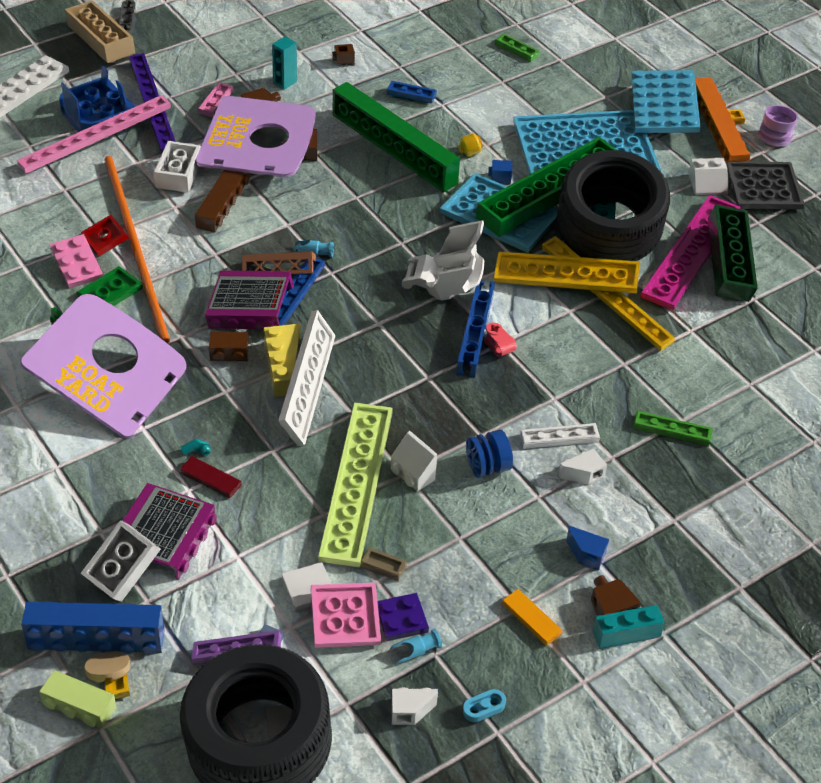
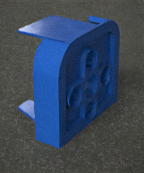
(81, 101)

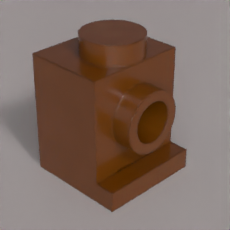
(344, 54)

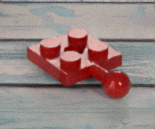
(109, 226)

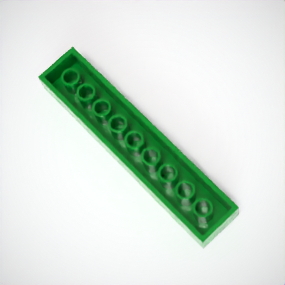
(396, 137)
(532, 193)

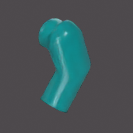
(197, 445)

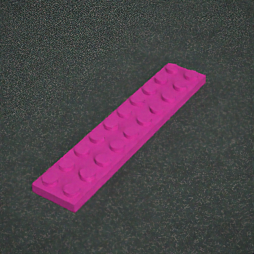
(684, 259)

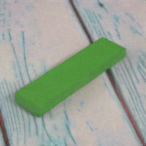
(673, 428)

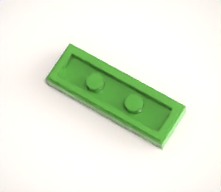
(517, 47)

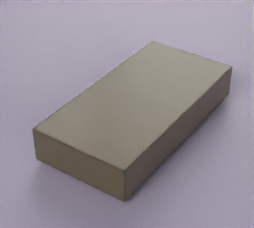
(383, 564)

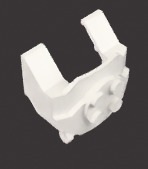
(454, 268)

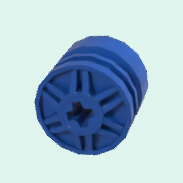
(489, 453)

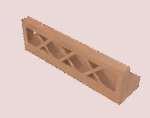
(279, 258)

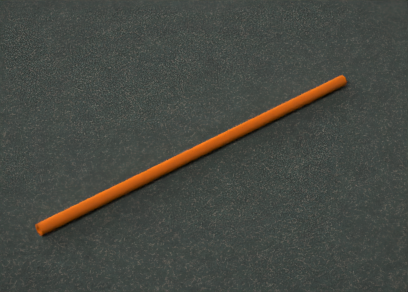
(135, 245)

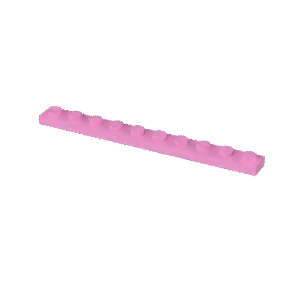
(93, 134)

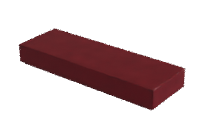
(211, 477)

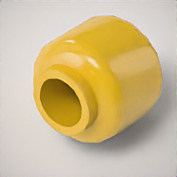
(470, 145)

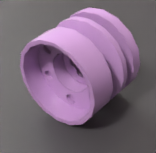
(778, 125)

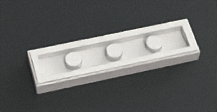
(559, 436)

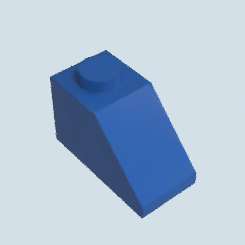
(587, 547)

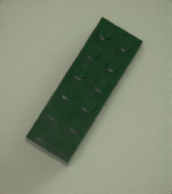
(732, 253)

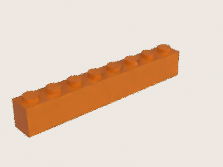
(720, 121)

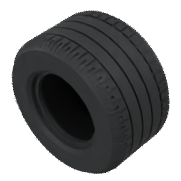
(620, 179)
(247, 676)

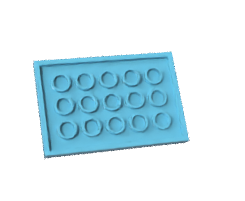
(665, 101)
(463, 208)

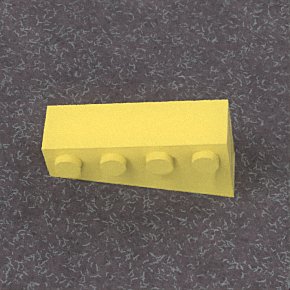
(282, 350)

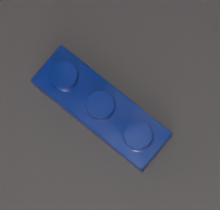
(411, 92)

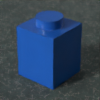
(500, 171)

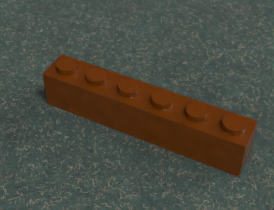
(220, 200)

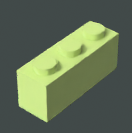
(77, 699)

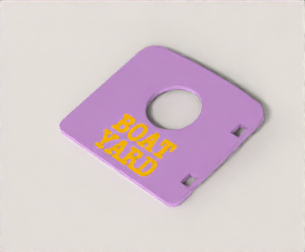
(238, 118)
(66, 364)

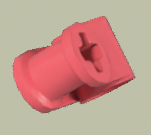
(499, 340)

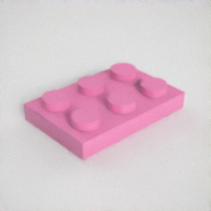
(76, 261)

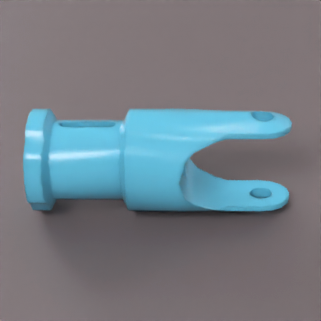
(316, 247)
(419, 645)

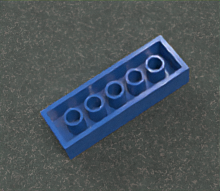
(93, 627)

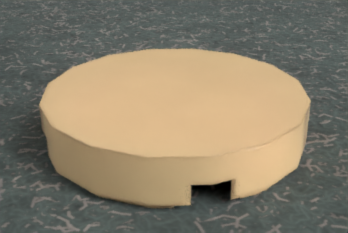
(107, 665)

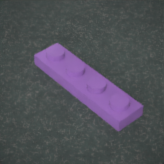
(207, 649)

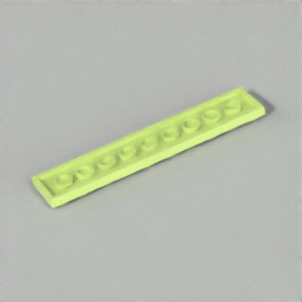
(356, 486)

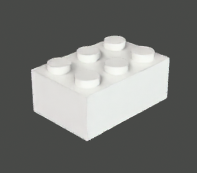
(177, 167)
(120, 561)

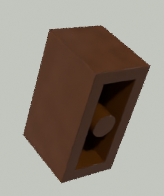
(228, 346)

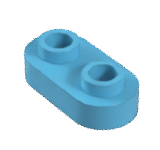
(482, 705)

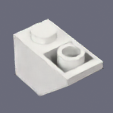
(584, 468)
(412, 704)

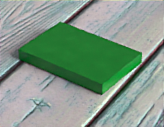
(113, 286)

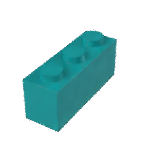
(284, 62)
(628, 626)

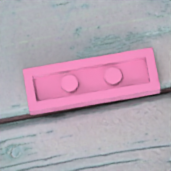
(211, 103)

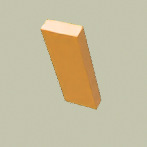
(532, 617)

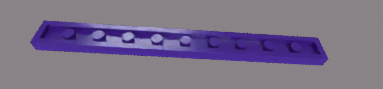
(149, 91)

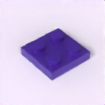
(402, 617)

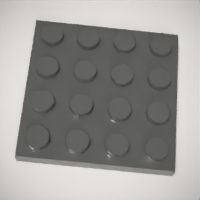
(764, 185)

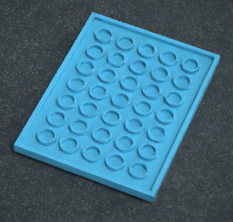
(555, 135)

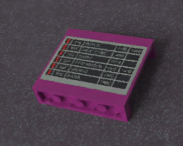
(247, 299)
(172, 523)

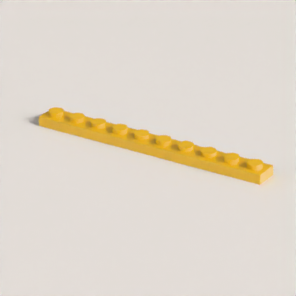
(620, 303)

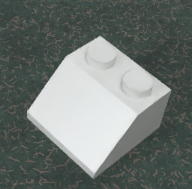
(708, 176)
(414, 462)

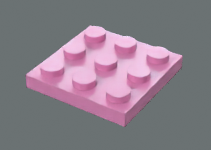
(345, 615)

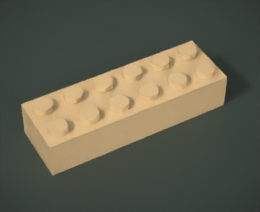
(100, 31)

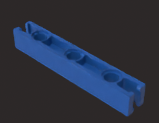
(475, 329)

